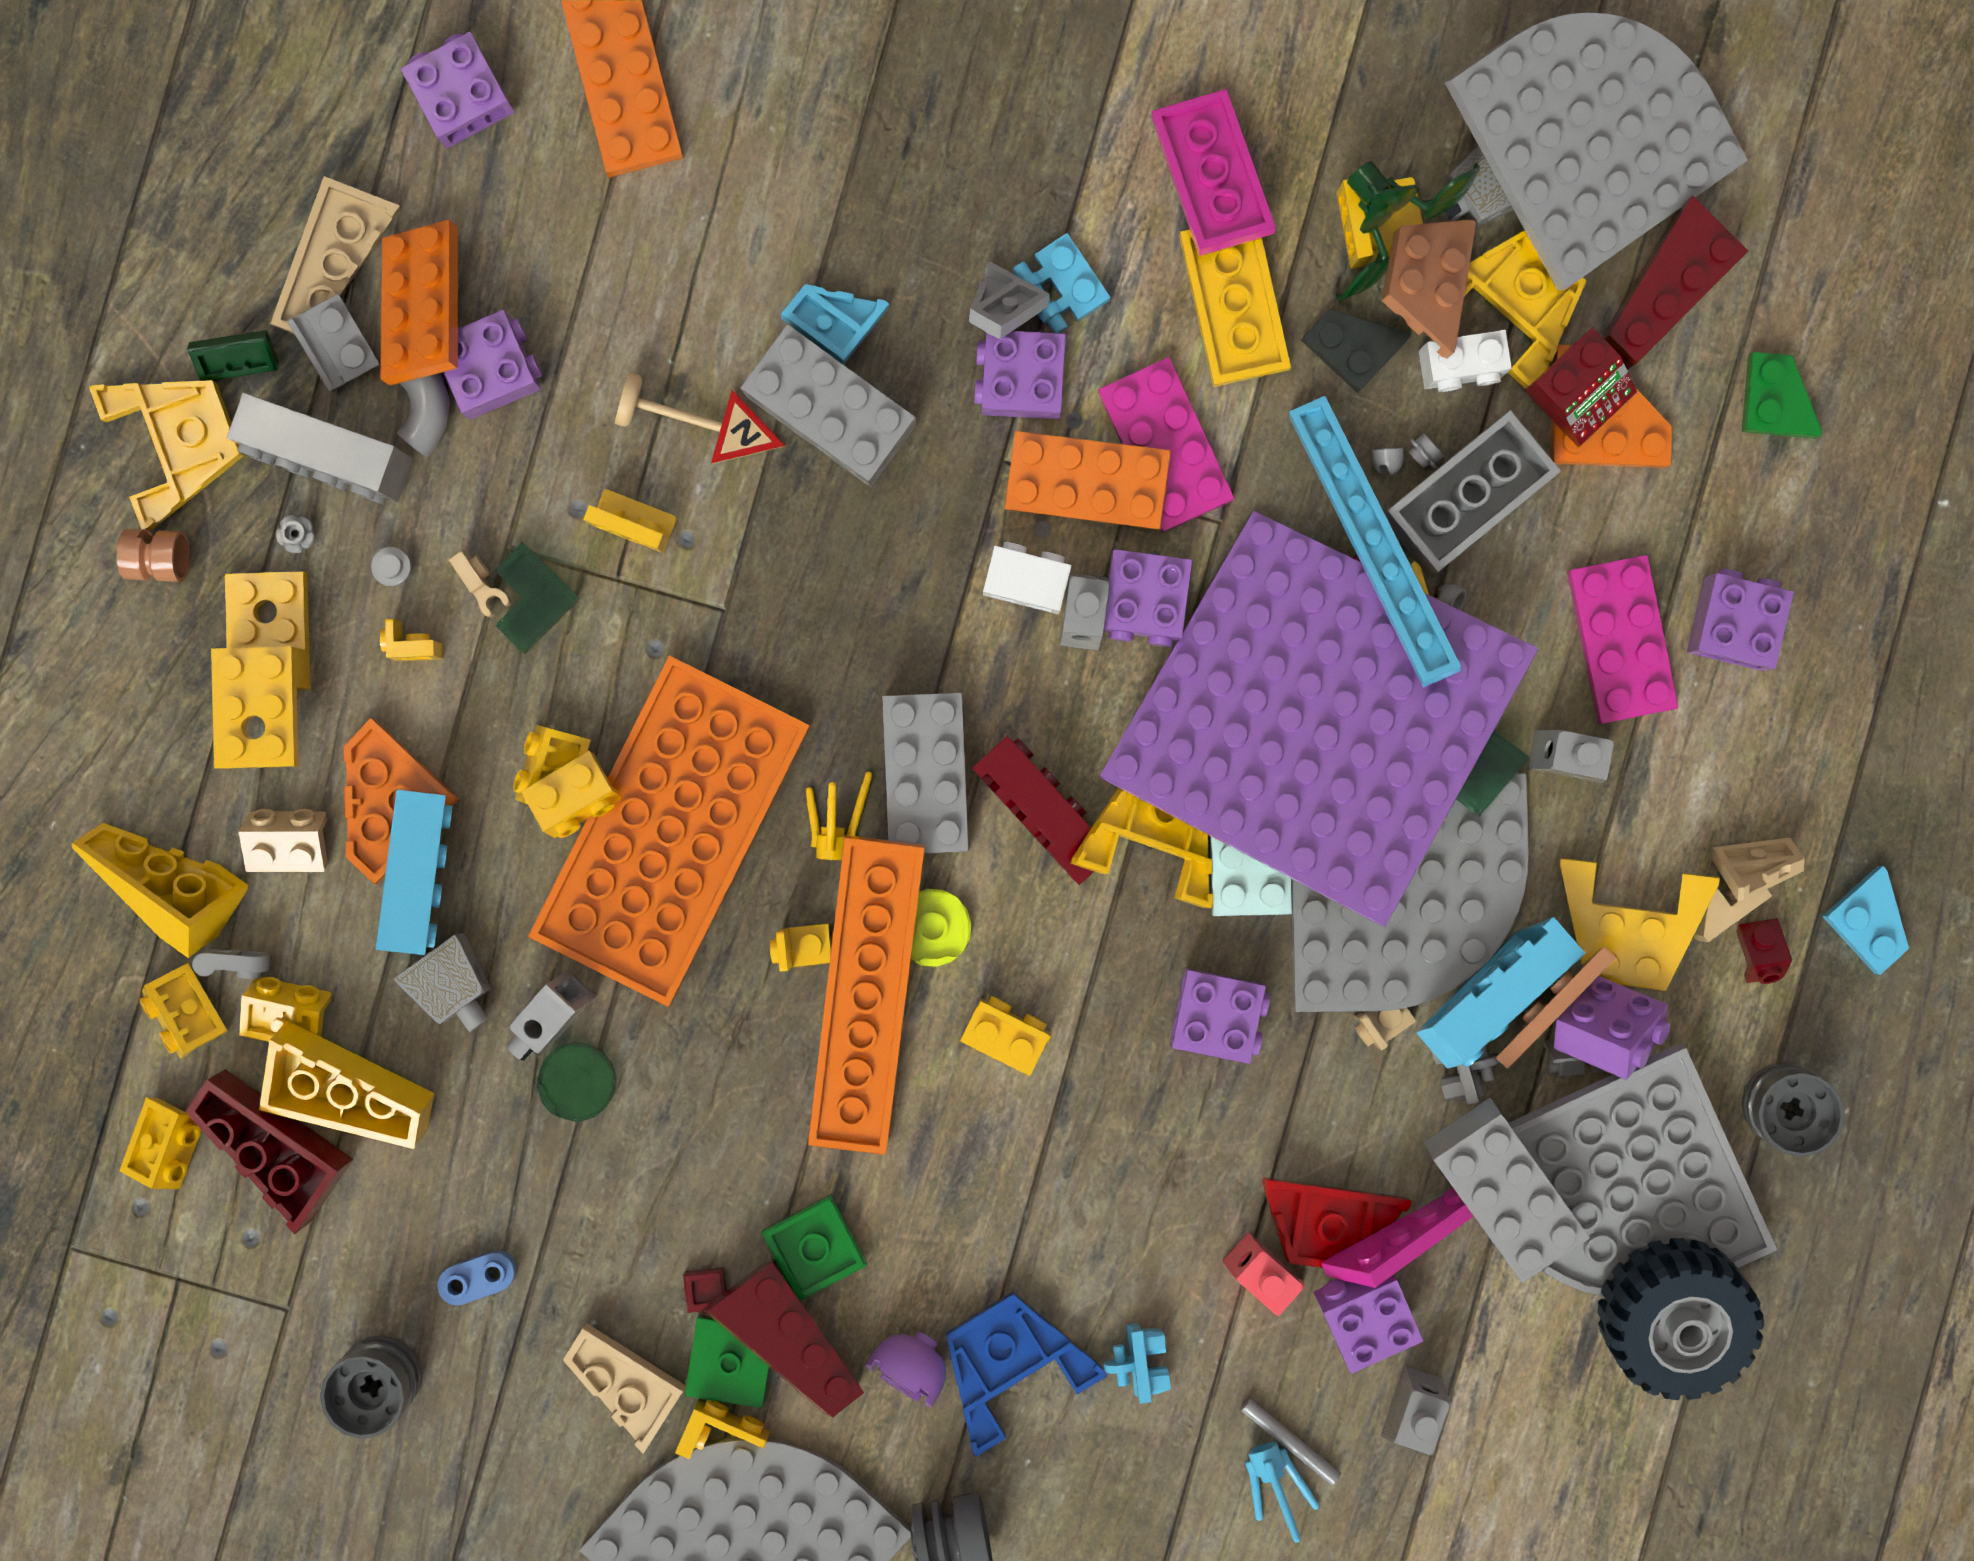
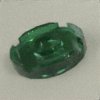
(576, 1082)

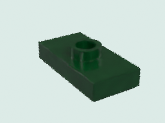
(233, 356)

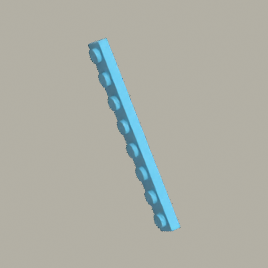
(1374, 542)

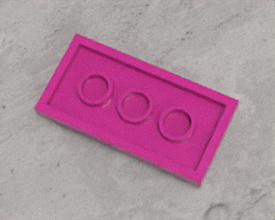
(1213, 172)
(1156, 413)
(1622, 639)

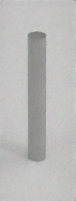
(1290, 1441)

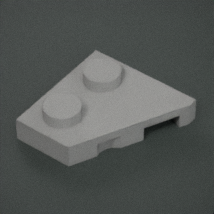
(1005, 302)

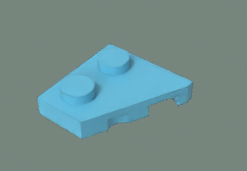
(833, 319)
(1870, 921)

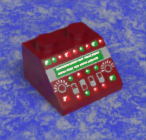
(1583, 387)

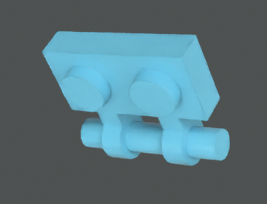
(1072, 279)

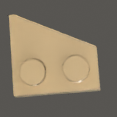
(1757, 865)

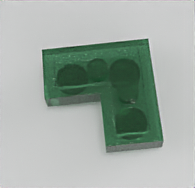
(543, 601)

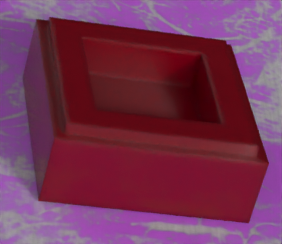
(703, 1287)

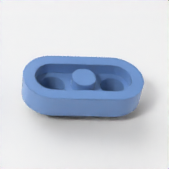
(475, 1277)

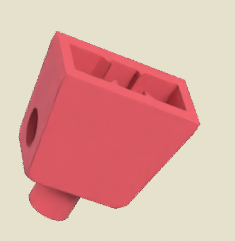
(1263, 1274)

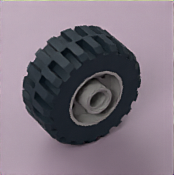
(1680, 1319)

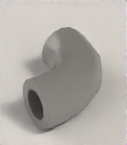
(427, 413)

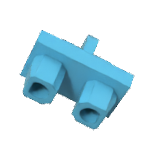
(1145, 1380)

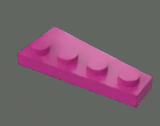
(1399, 1243)

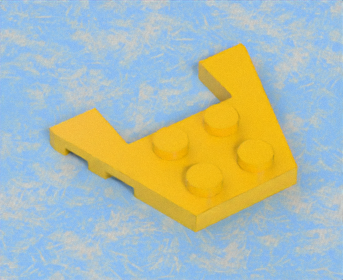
(1523, 291)
(188, 433)
(1152, 827)
(1643, 940)

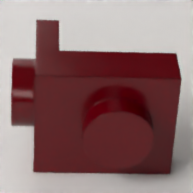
(1764, 951)

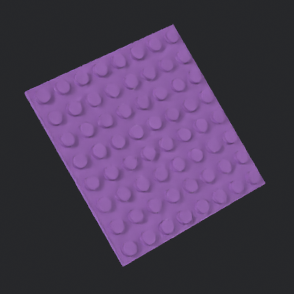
(1305, 725)

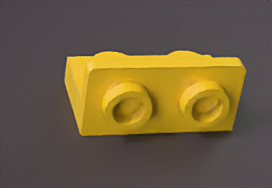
(632, 520)
(546, 753)
(272, 1002)
(182, 1011)
(1005, 1035)
(160, 1146)

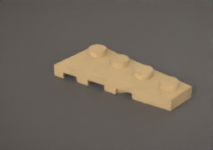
(333, 247)

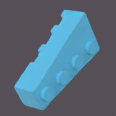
(411, 872)
(1499, 992)

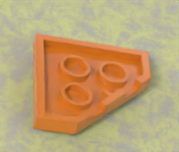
(1630, 438)
(374, 771)

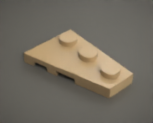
(625, 1382)

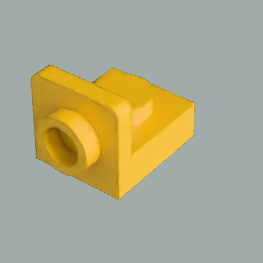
(416, 646)

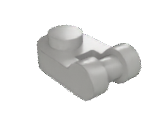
(246, 962)

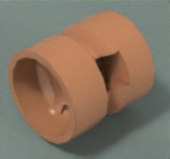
(160, 555)

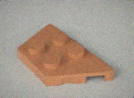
(1430, 278)
(1543, 1014)

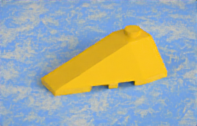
(172, 894)

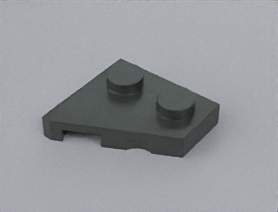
(1354, 346)

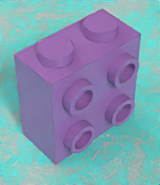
(457, 89)
(492, 365)
(1021, 375)
(1147, 597)
(1740, 620)
(1219, 1016)
(1612, 1027)
(1368, 1320)

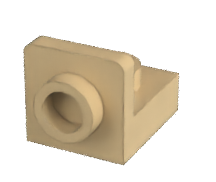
(1382, 1026)

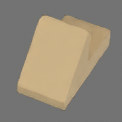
(1726, 912)

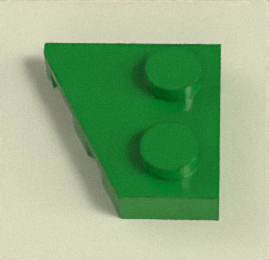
(1777, 398)

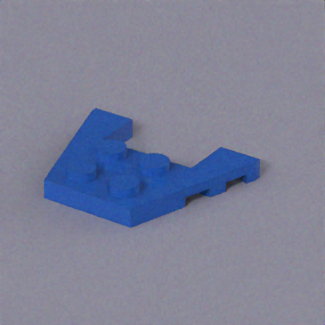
(1002, 1349)

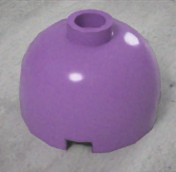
(910, 1365)

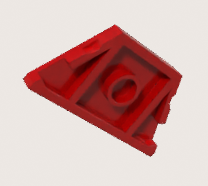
(1325, 1220)

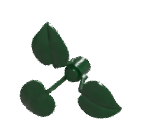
(1383, 198)

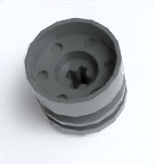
(1810, 1124)
(365, 1406)
(952, 1537)

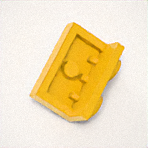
(571, 796)

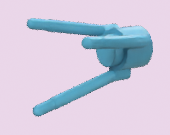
(1268, 1463)

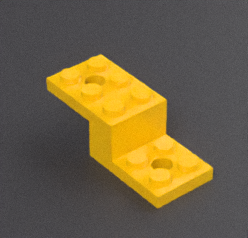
(261, 670)

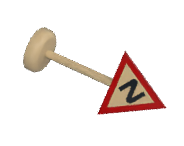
(739, 432)

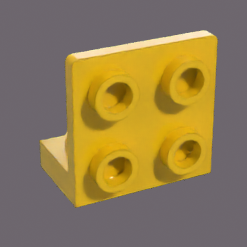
(1362, 247)

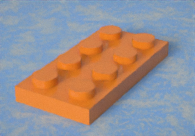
(419, 303)
(1088, 480)

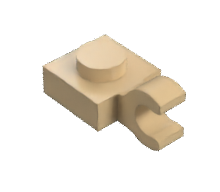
(474, 574)

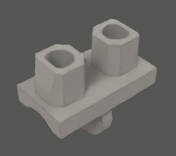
(1467, 1083)

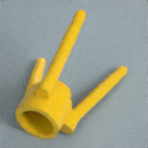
(830, 840)

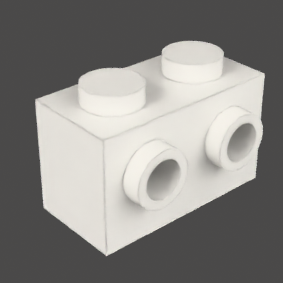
(1477, 359)
(1027, 578)

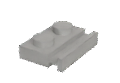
(333, 342)

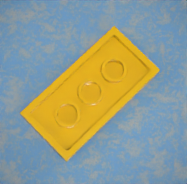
(1236, 311)

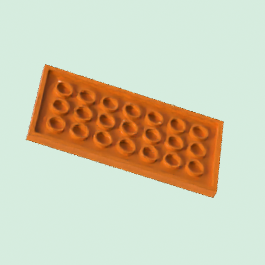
(666, 854)

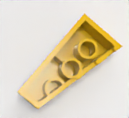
(341, 1090)

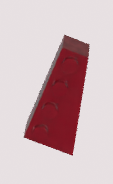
(1678, 274)
(1036, 802)
(278, 1153)
(781, 1333)

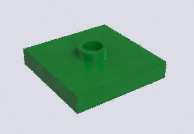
(814, 1247)
(724, 1367)

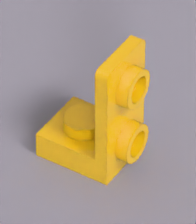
(801, 946)
(717, 1415)

